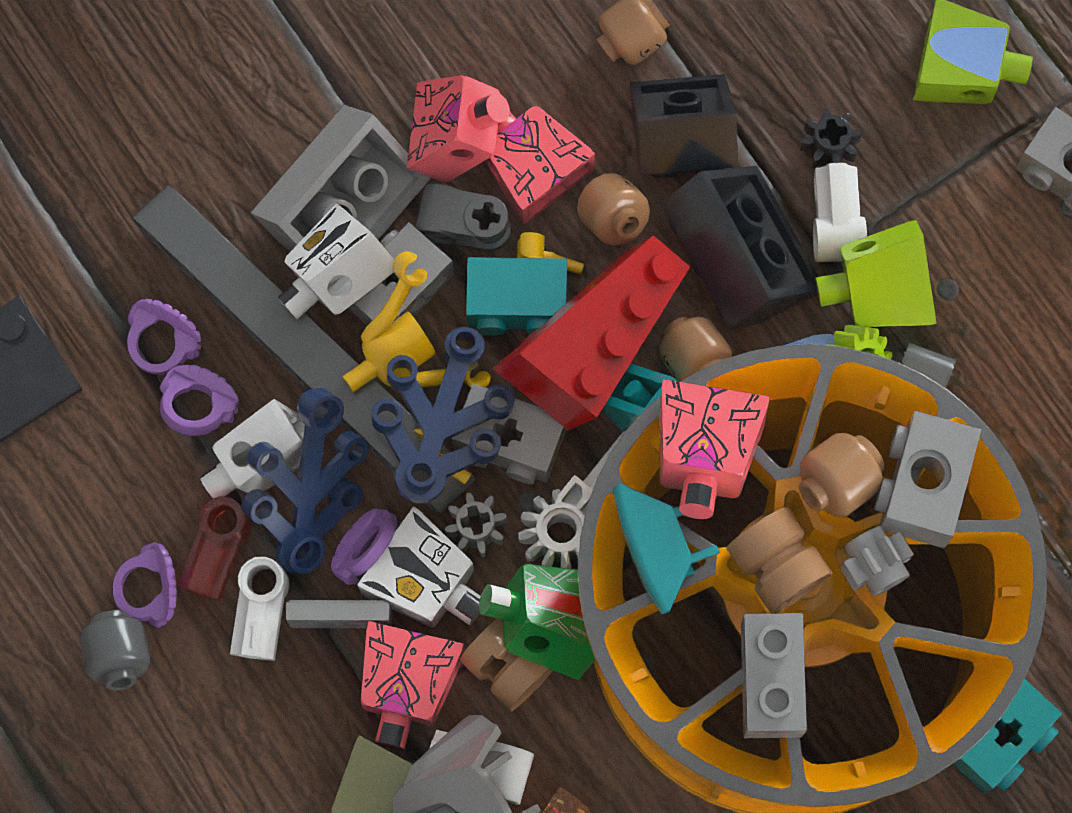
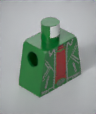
(542, 618)

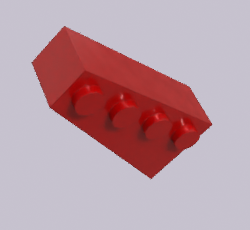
(591, 340)

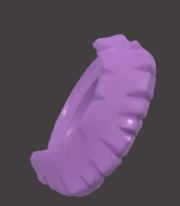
(147, 313)
(186, 378)
(350, 556)
(161, 609)

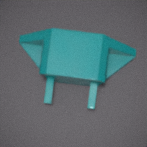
(656, 544)

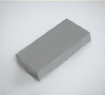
(337, 613)

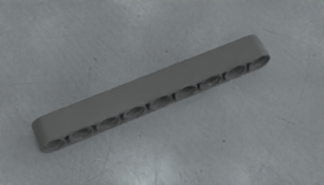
(292, 342)

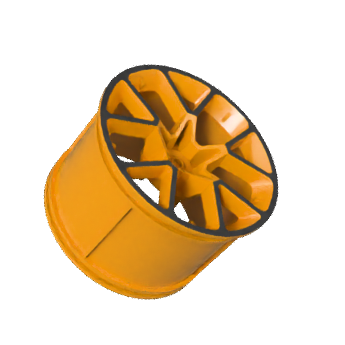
(993, 555)

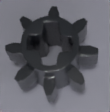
(840, 133)

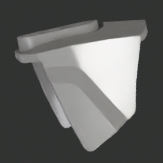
(457, 773)

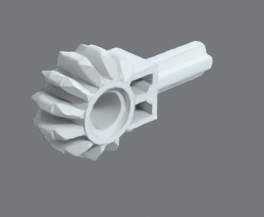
(566, 507)

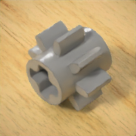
(486, 516)
(876, 561)

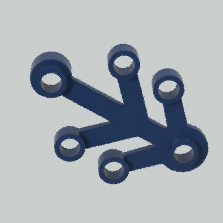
(439, 421)
(301, 544)

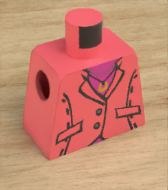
(454, 126)
(537, 162)
(707, 442)
(406, 679)

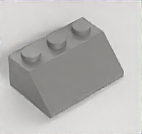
(347, 165)

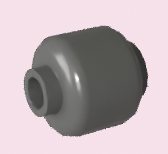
(114, 649)

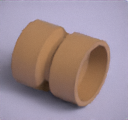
(779, 560)
(511, 676)

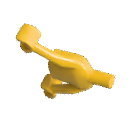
(404, 336)

